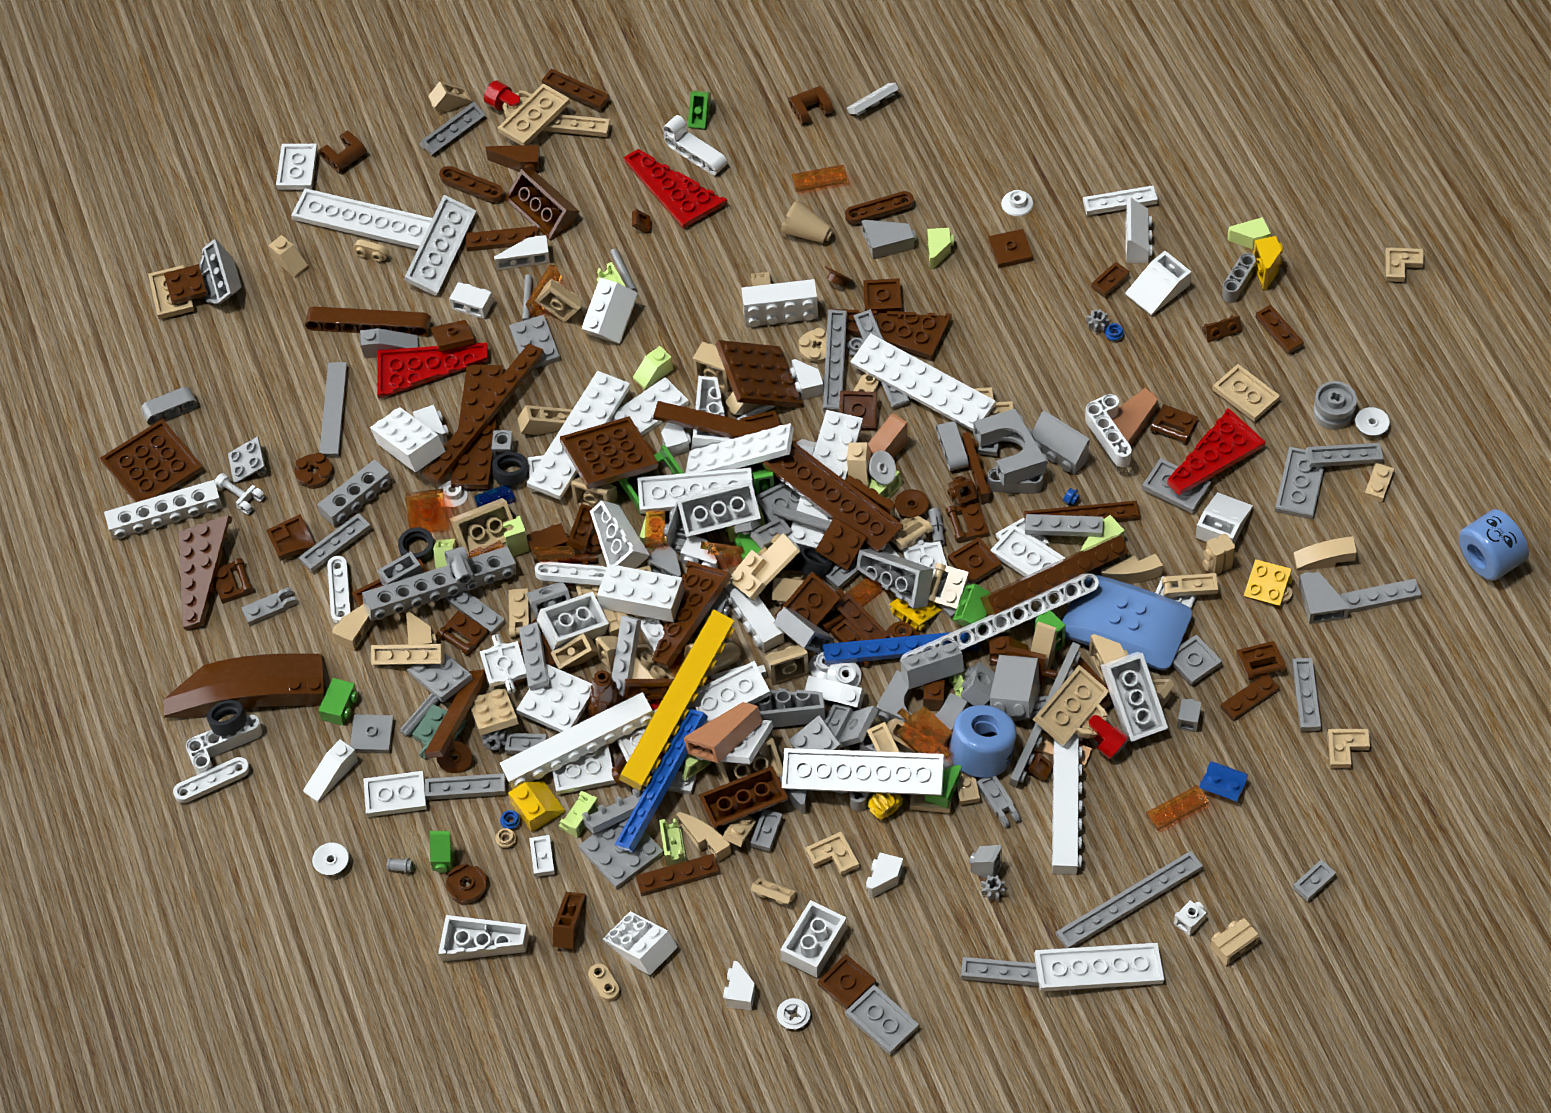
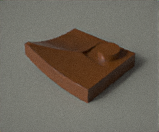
(290, 537)

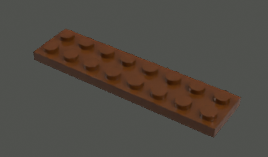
(475, 465)
(834, 496)

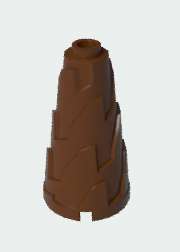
(603, 693)

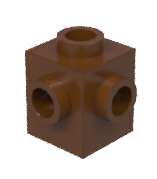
(967, 490)

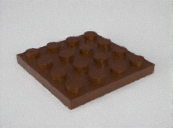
(758, 374)
(608, 452)
(151, 463)

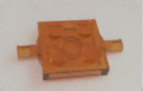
(924, 732)

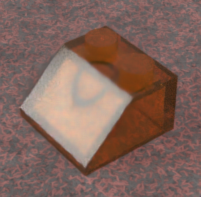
(427, 510)

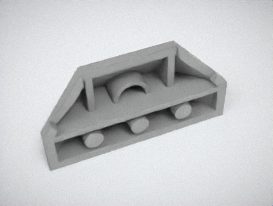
(218, 273)

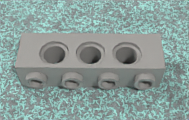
(331, 508)

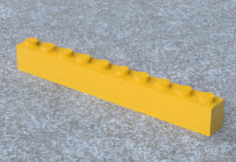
(675, 702)

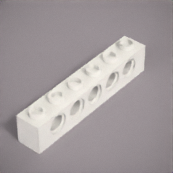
(170, 503)

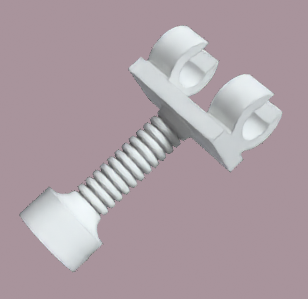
(223, 481)

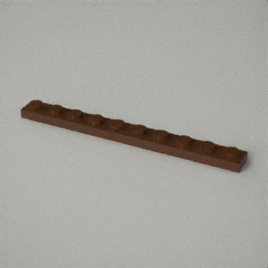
(483, 413)

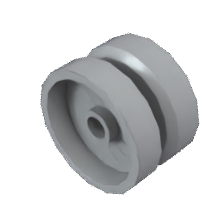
(1334, 405)

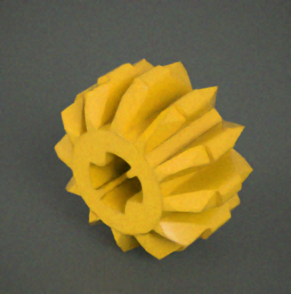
(884, 804)

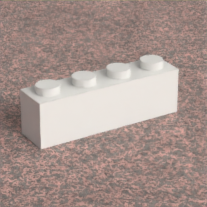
(755, 618)

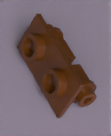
(1222, 328)

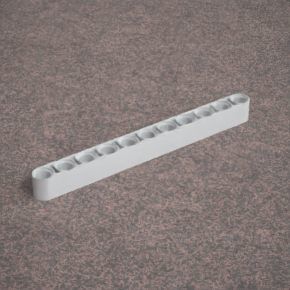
(1007, 615)

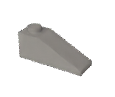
(385, 339)

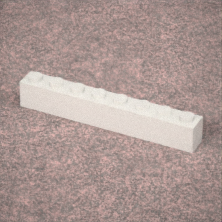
(577, 741)
(1066, 806)

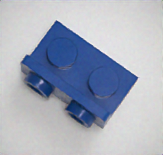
(1224, 781)

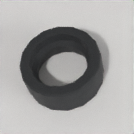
(510, 459)
(417, 533)
(810, 560)
(230, 726)

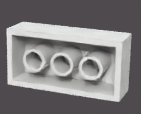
(779, 303)
(407, 439)
(718, 507)
(641, 592)
(1134, 696)

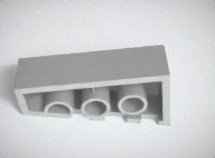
(903, 577)
(791, 708)

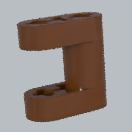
(799, 103)
(353, 151)

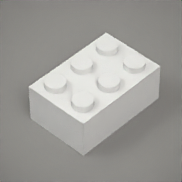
(571, 619)
(813, 939)

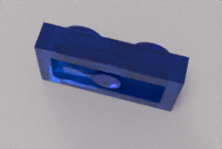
(495, 494)

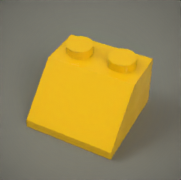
(1268, 259)
(535, 804)

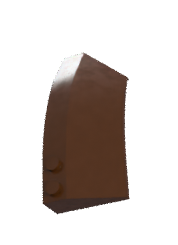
(252, 682)

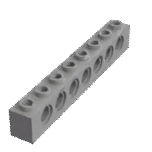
(437, 584)

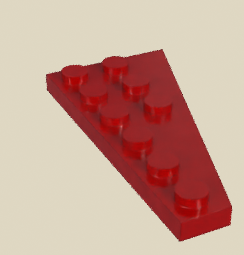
(675, 191)
(415, 366)
(1218, 449)

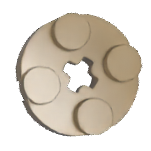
(807, 342)

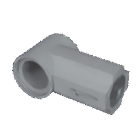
(458, 562)

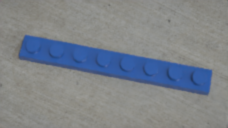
(883, 648)
(659, 783)

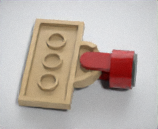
(525, 112)
(1077, 711)

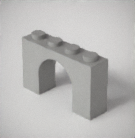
(1011, 427)
(897, 695)

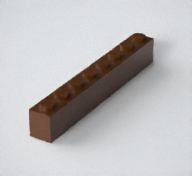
(1054, 575)

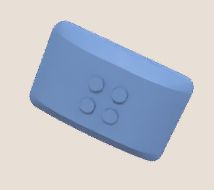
(1131, 617)

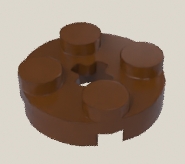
(309, 462)
(466, 894)

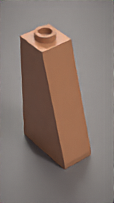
(1135, 414)
(890, 437)
(723, 733)

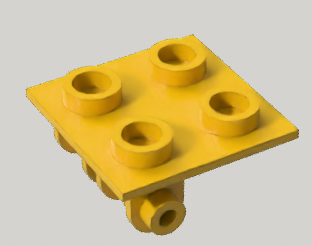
(1268, 582)
(914, 616)

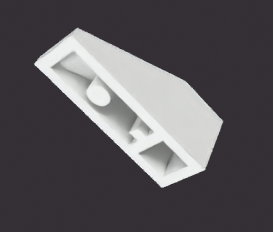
(526, 253)
(836, 691)
(331, 770)

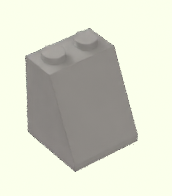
(1015, 685)

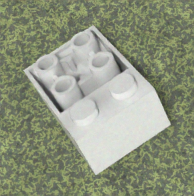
(1159, 283)
(1223, 516)
(641, 942)

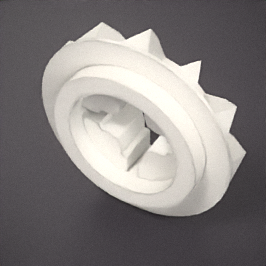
(790, 1006)

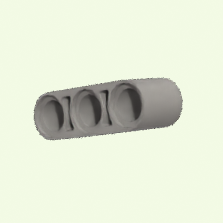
(1238, 277)
(169, 405)
(952, 446)
(1024, 486)

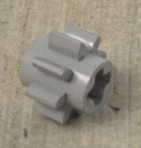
(1097, 320)
(494, 739)
(989, 891)

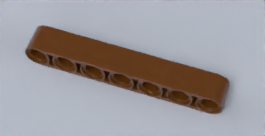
(354, 320)

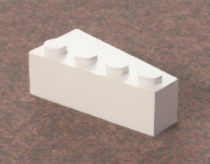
(708, 400)
(617, 537)
(480, 938)

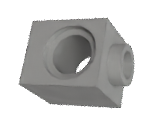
(500, 437)
(1189, 715)

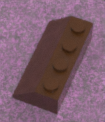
(541, 204)
(742, 797)

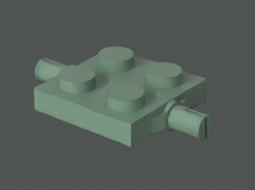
(429, 726)

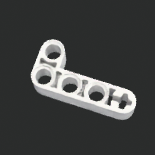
(691, 147)
(1100, 415)
(208, 749)

